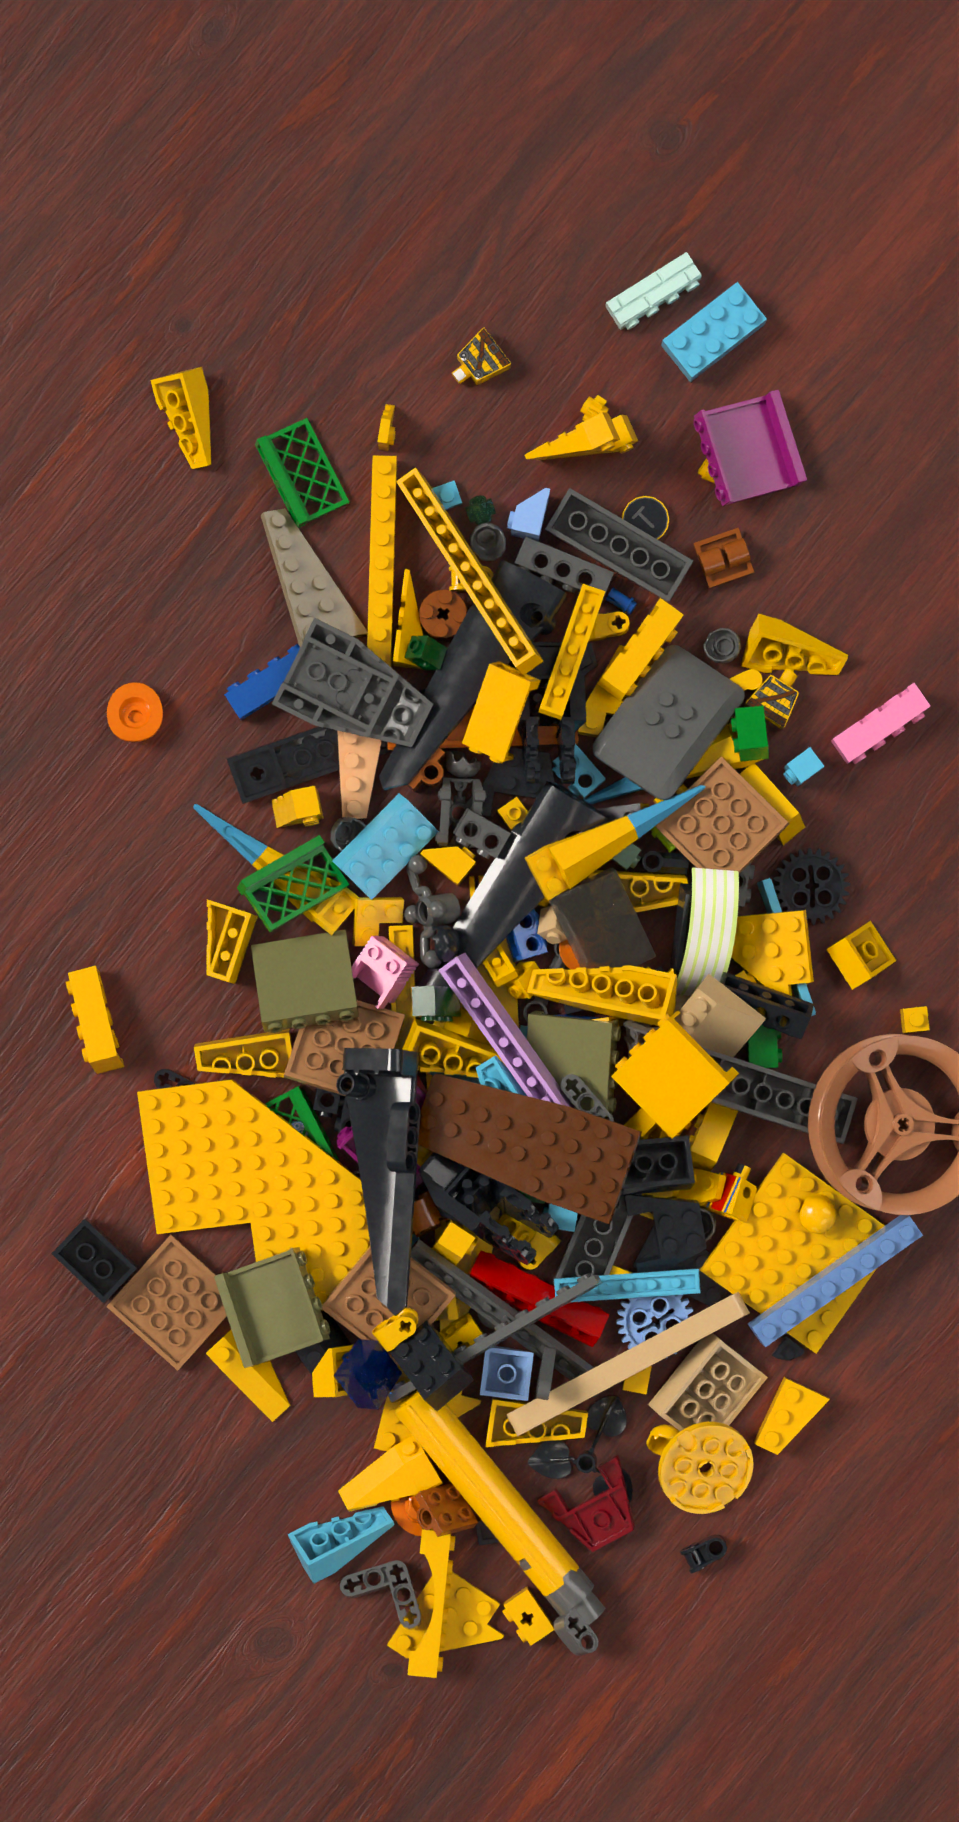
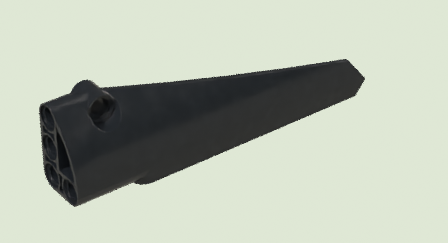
(465, 664)
(509, 887)
(385, 1129)

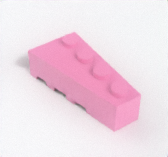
(880, 724)

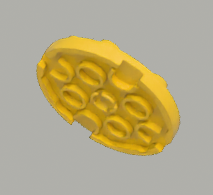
(690, 1450)

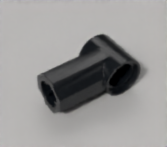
(667, 863)

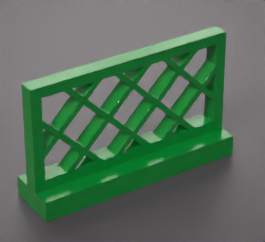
(281, 476)
(287, 864)
(307, 1117)

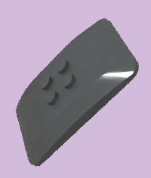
(668, 722)

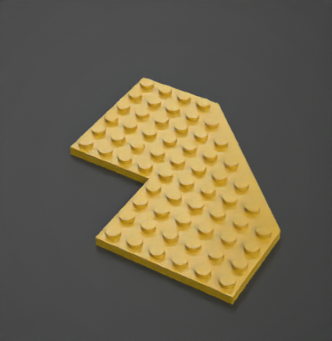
(232, 1161)

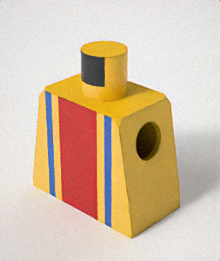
(736, 1196)

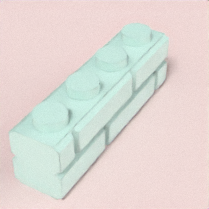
(653, 291)

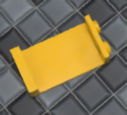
(498, 711)

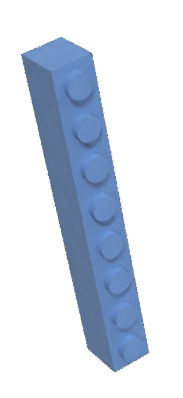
(834, 1279)

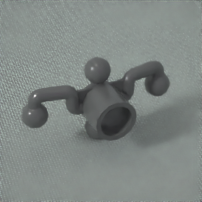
(429, 910)

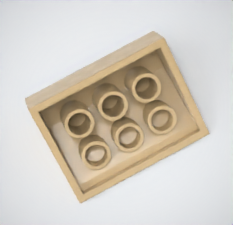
(718, 1018)
(707, 1386)

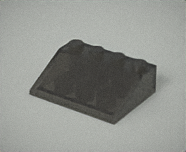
(602, 923)

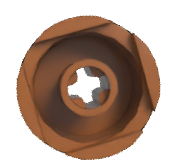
(429, 613)
(426, 1215)

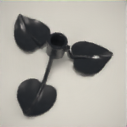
(553, 1457)

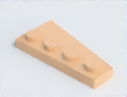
(357, 771)

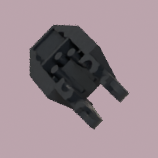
(571, 721)
(471, 1196)

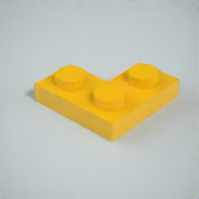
(372, 912)

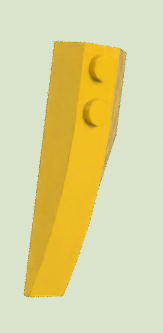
(618, 991)

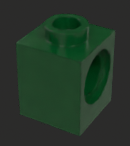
(425, 652)

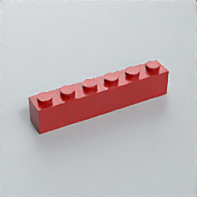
(525, 1290)

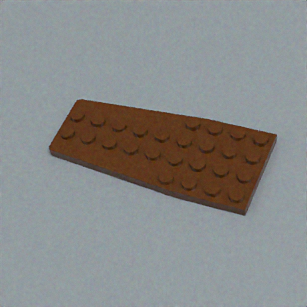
(530, 1144)

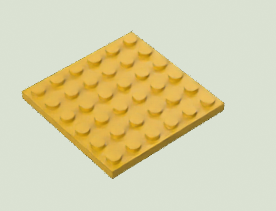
(778, 1255)

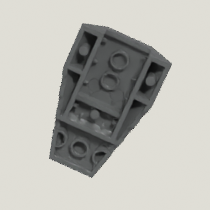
(350, 689)

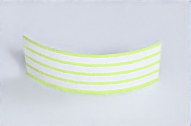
(710, 928)

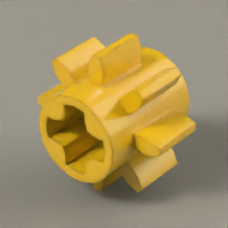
(593, 407)

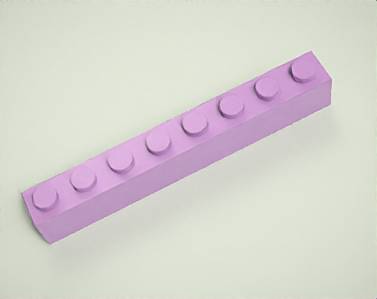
(502, 1031)

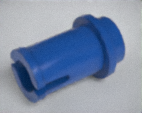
(621, 601)

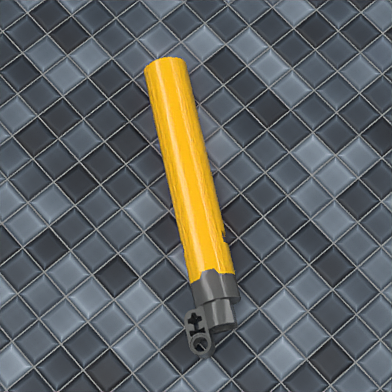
(507, 1518)

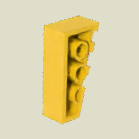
(640, 650)
(650, 890)
(246, 1055)

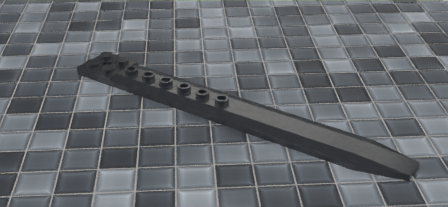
(307, 755)

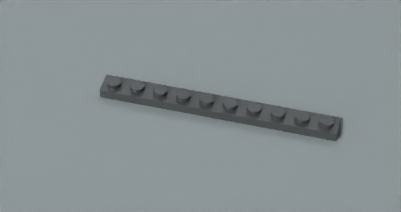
(497, 1310)
(505, 1330)

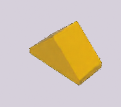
(466, 1026)

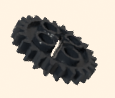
(833, 885)

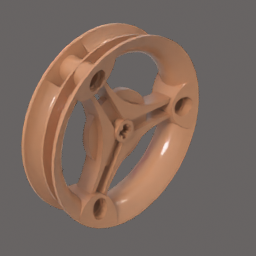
(882, 1126)

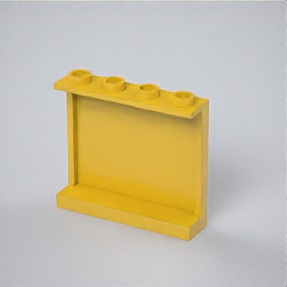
(671, 1076)

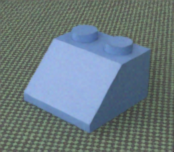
(529, 516)
(506, 1373)

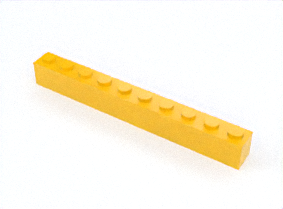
(382, 556)
(469, 571)

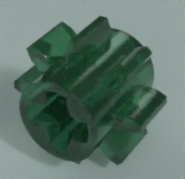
(480, 510)

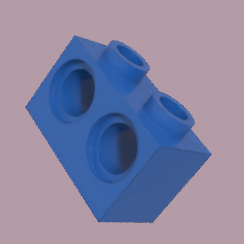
(517, 939)

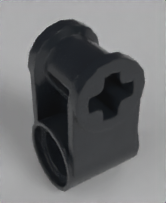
(702, 1553)

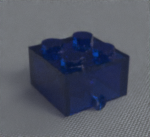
(367, 1374)

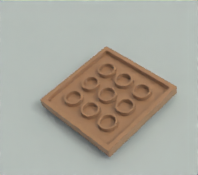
(724, 822)
(320, 1048)
(171, 1302)
(359, 1310)

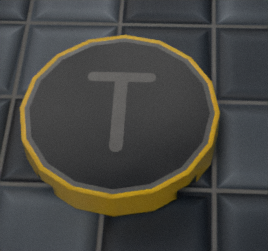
(647, 515)

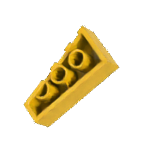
(94, 1020)
(446, 1050)
(564, 1426)

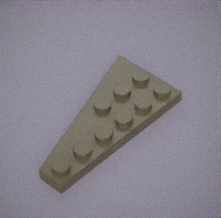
(305, 580)

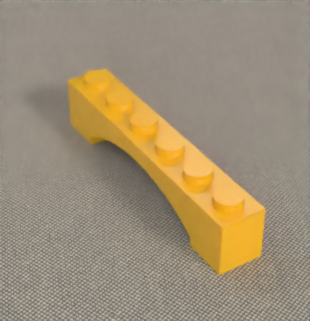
(425, 1658)

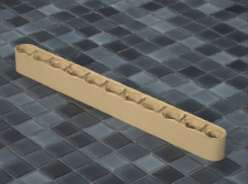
(628, 1363)

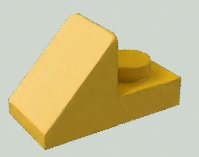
(499, 967)

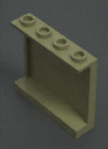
(304, 981)
(580, 1049)
(272, 1307)

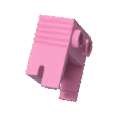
(384, 969)

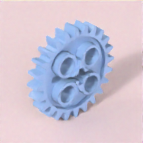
(645, 1305)

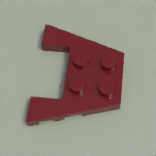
(600, 1517)

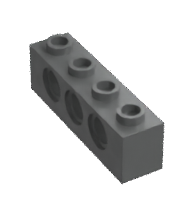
(532, 549)

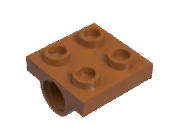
(724, 558)
(432, 763)
(444, 1510)

